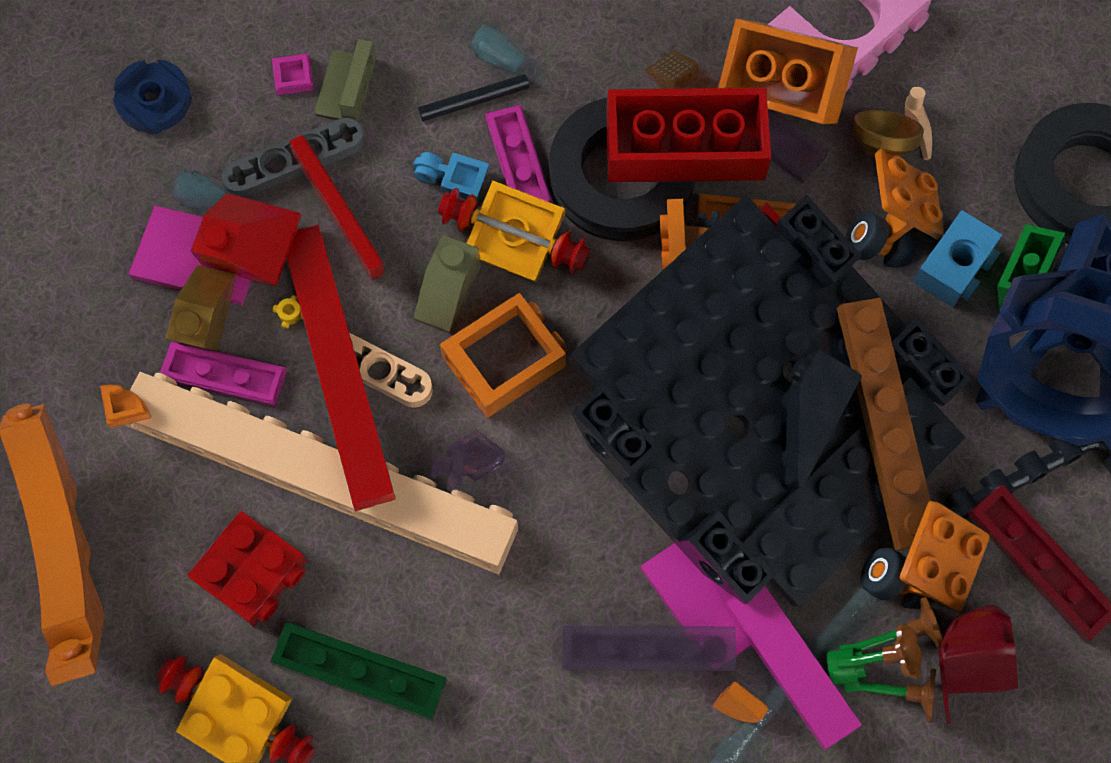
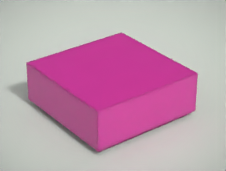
(292, 74)

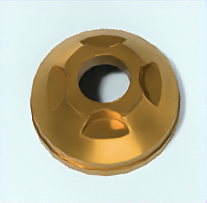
(887, 131)

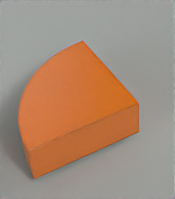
(122, 406)
(740, 704)

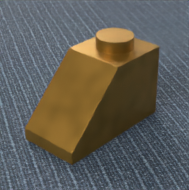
(202, 308)

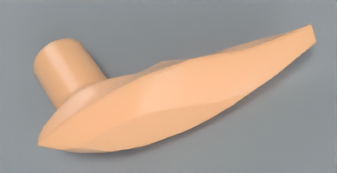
(915, 110)

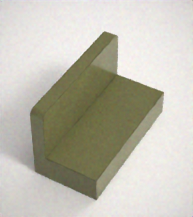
(346, 82)

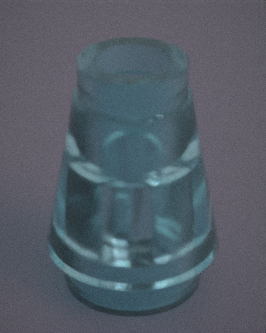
(496, 48)
(197, 190)

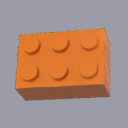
(800, 71)

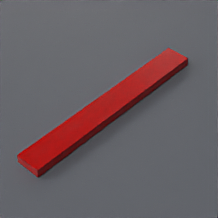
(339, 371)

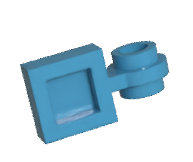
(460, 173)

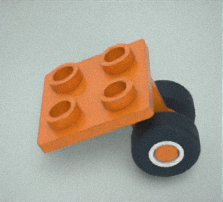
(910, 202)
(937, 566)

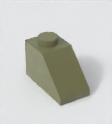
(447, 283)

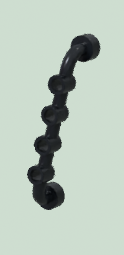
(1030, 470)

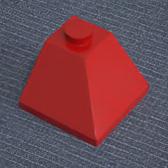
(246, 238)

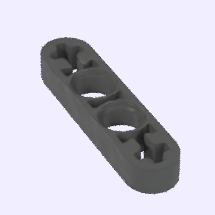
(283, 151)

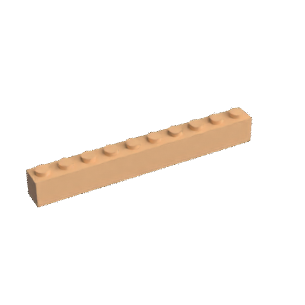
(315, 471)

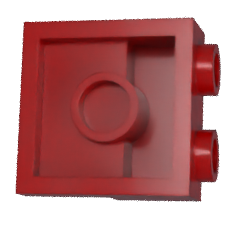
(249, 569)

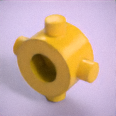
(288, 311)

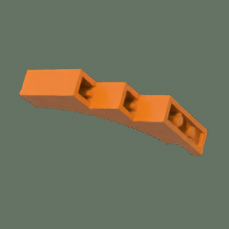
(68, 598)

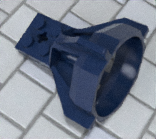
(1058, 310)

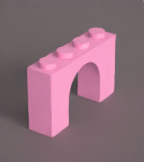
(890, 20)

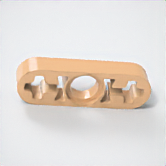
(410, 374)

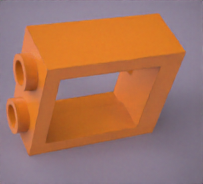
(484, 396)

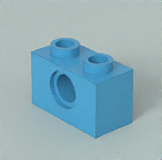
(964, 239)

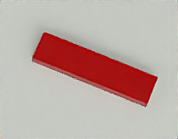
(337, 207)

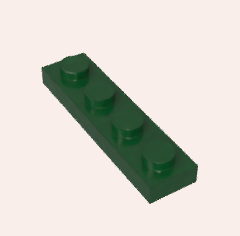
(359, 671)

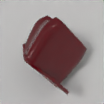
(978, 654)

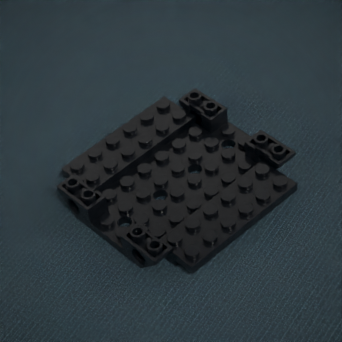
(714, 346)

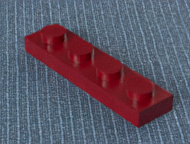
(1043, 562)

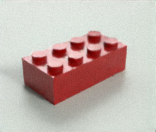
(687, 134)

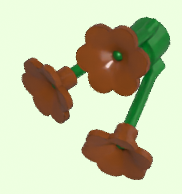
(850, 662)

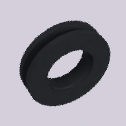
(1034, 172)
(592, 210)

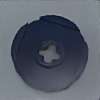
(158, 114)

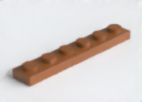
(886, 418)

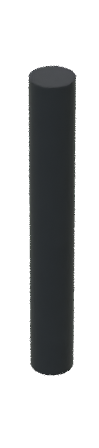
(473, 97)

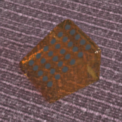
(673, 71)

